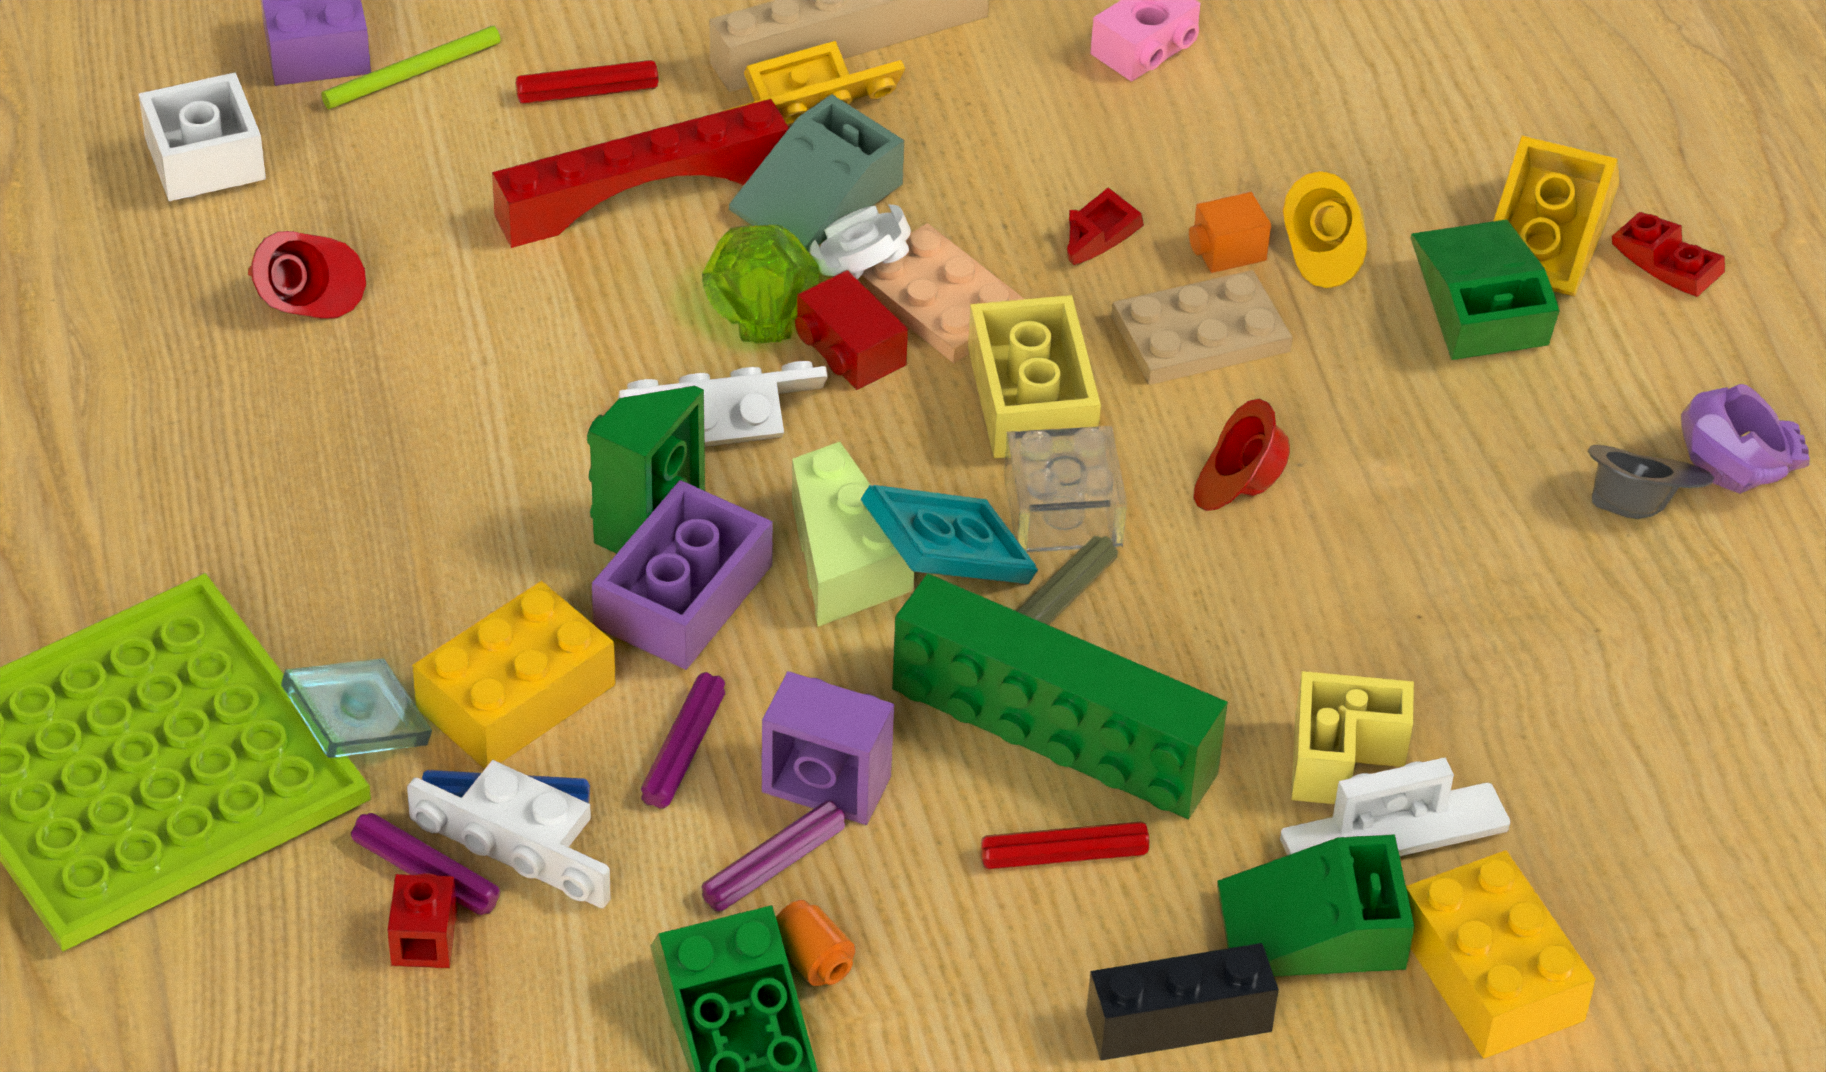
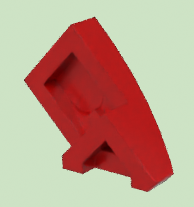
(1101, 226)

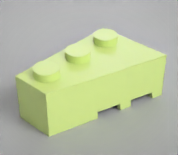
(843, 546)

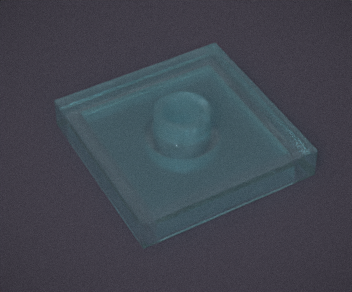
(356, 707)

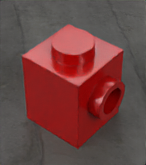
(422, 920)

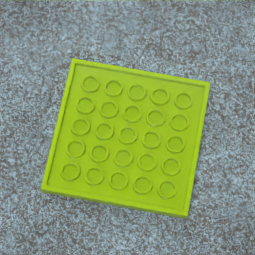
(152, 761)

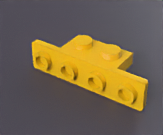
(811, 75)

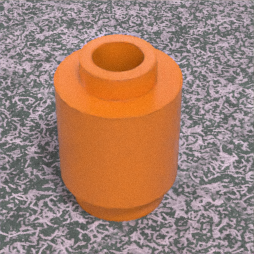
(815, 943)

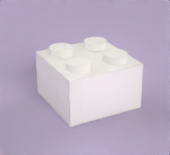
(202, 136)

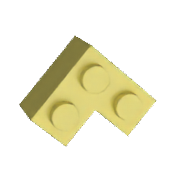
(1347, 723)

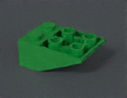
(1486, 289)
(1324, 908)
(733, 995)

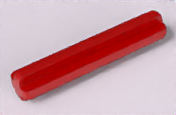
(586, 81)
(1064, 845)

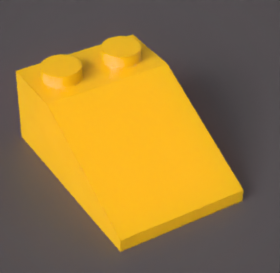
(1559, 206)

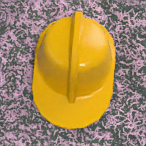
(1325, 229)

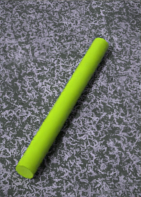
(410, 67)

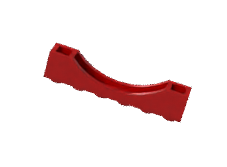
(551, 193)

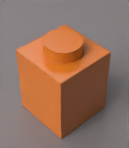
(1230, 232)

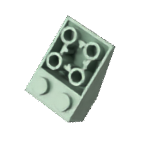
(822, 171)

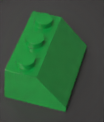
(640, 456)

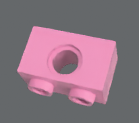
(1143, 33)

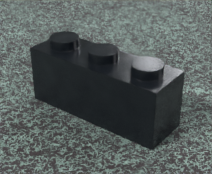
(1181, 1001)

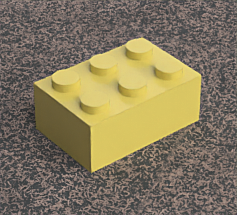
(1031, 367)

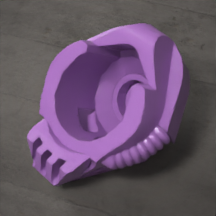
(1714, 441)

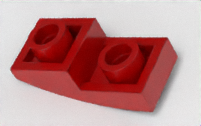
(1659, 250)

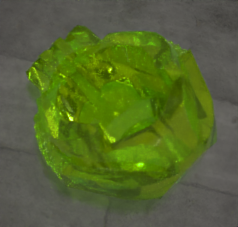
(757, 280)

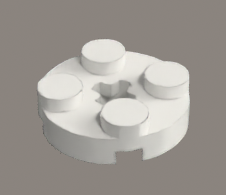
(862, 241)

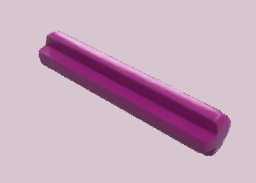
(683, 740)
(773, 856)
(418, 858)

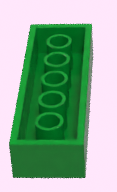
(1058, 695)

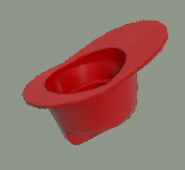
(307, 274)
(1245, 459)

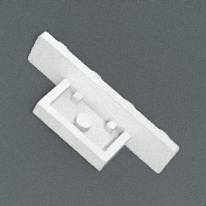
(744, 404)
(1406, 802)
(518, 825)

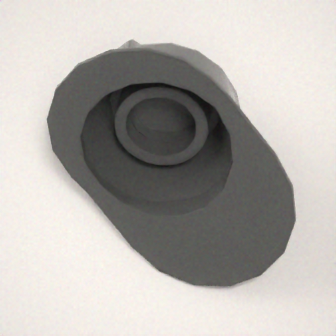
(1639, 483)

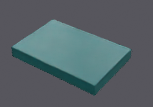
(949, 534)

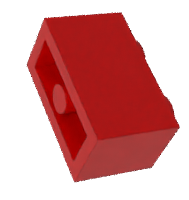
(851, 330)

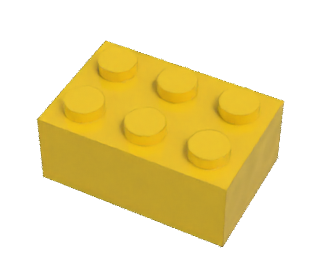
(514, 675)
(1497, 954)

